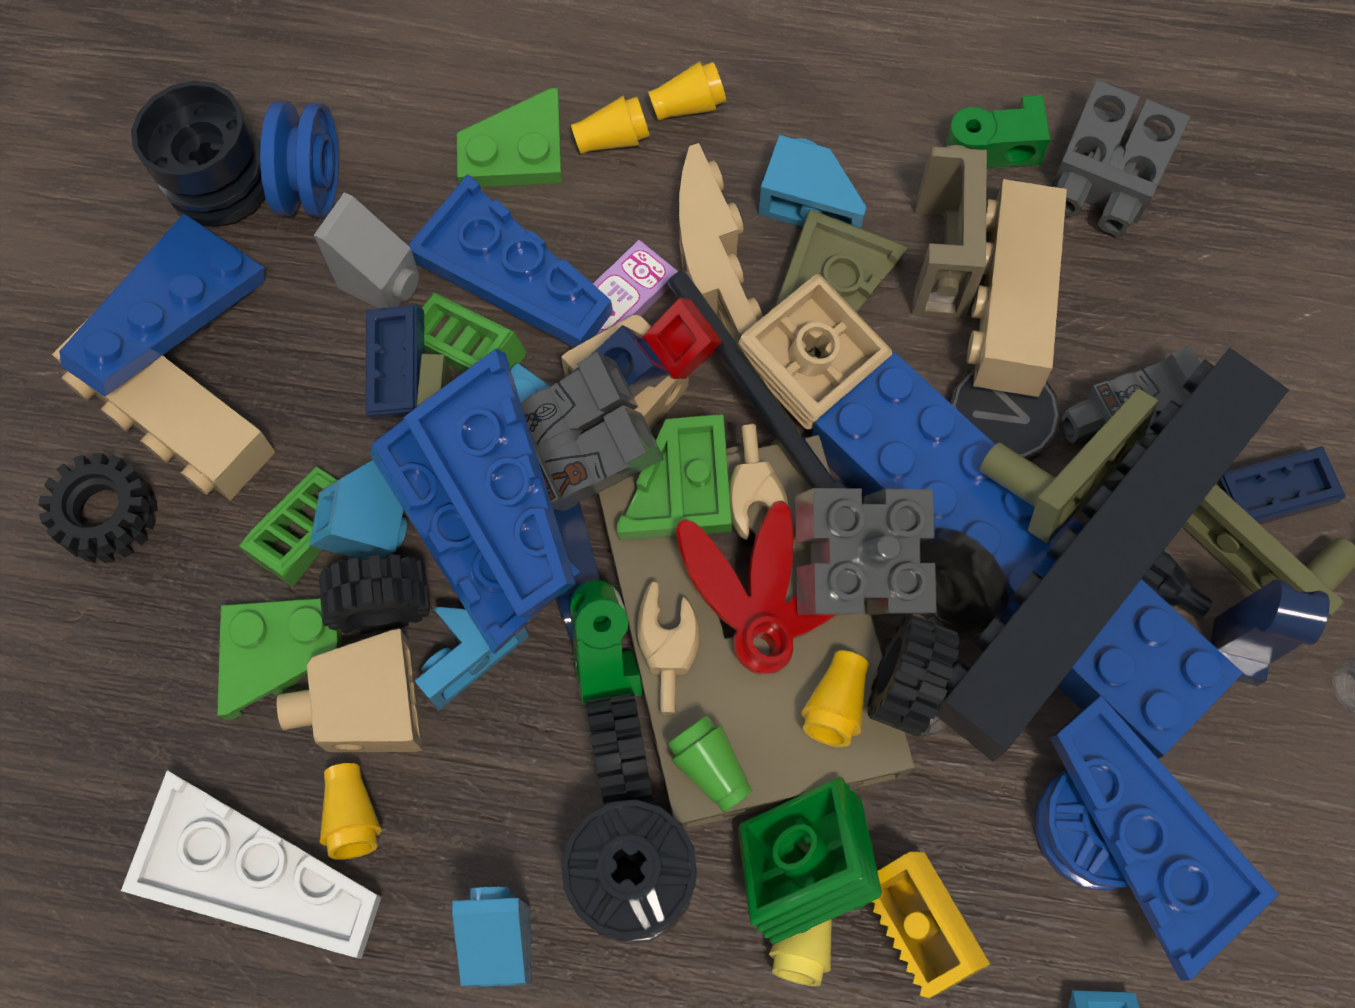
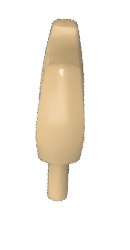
(752, 483)
(665, 650)

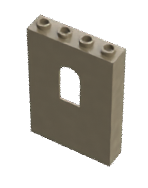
(755, 710)

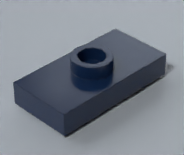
(393, 360)
(1284, 485)

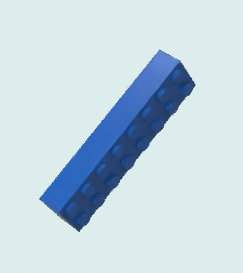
(908, 436)

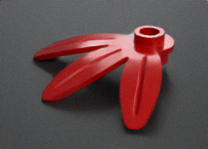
(764, 610)

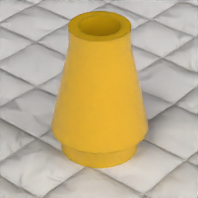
(689, 92)
(612, 127)
(837, 702)
(348, 816)

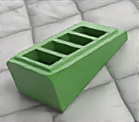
(475, 326)
(273, 527)

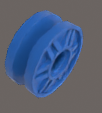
(299, 159)
(1071, 839)

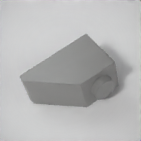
(366, 255)

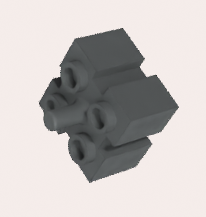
(865, 552)

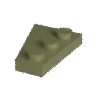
(844, 256)

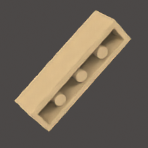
(1019, 289)
(184, 423)

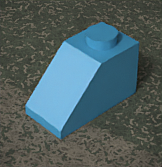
(808, 178)

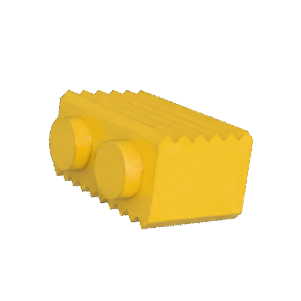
(926, 925)

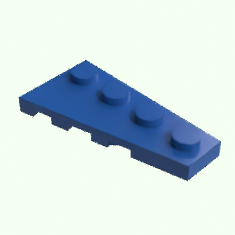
(496, 259)
(159, 304)
(493, 477)
(446, 535)
(1171, 853)

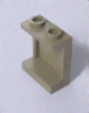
(952, 271)

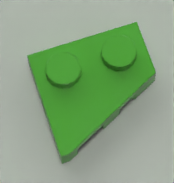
(514, 145)
(684, 485)
(267, 649)

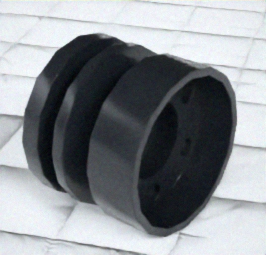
(200, 152)
(624, 910)

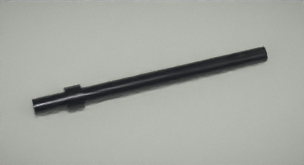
(757, 390)

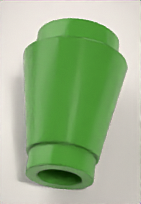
(710, 763)

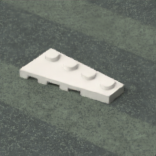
(237, 871)

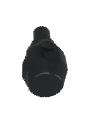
(1174, 587)

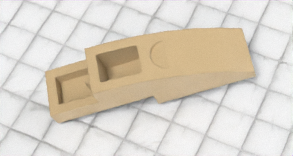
(710, 243)

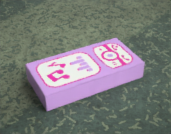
(634, 283)

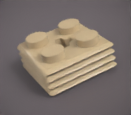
(805, 320)

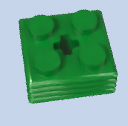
(807, 861)

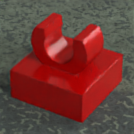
(682, 338)

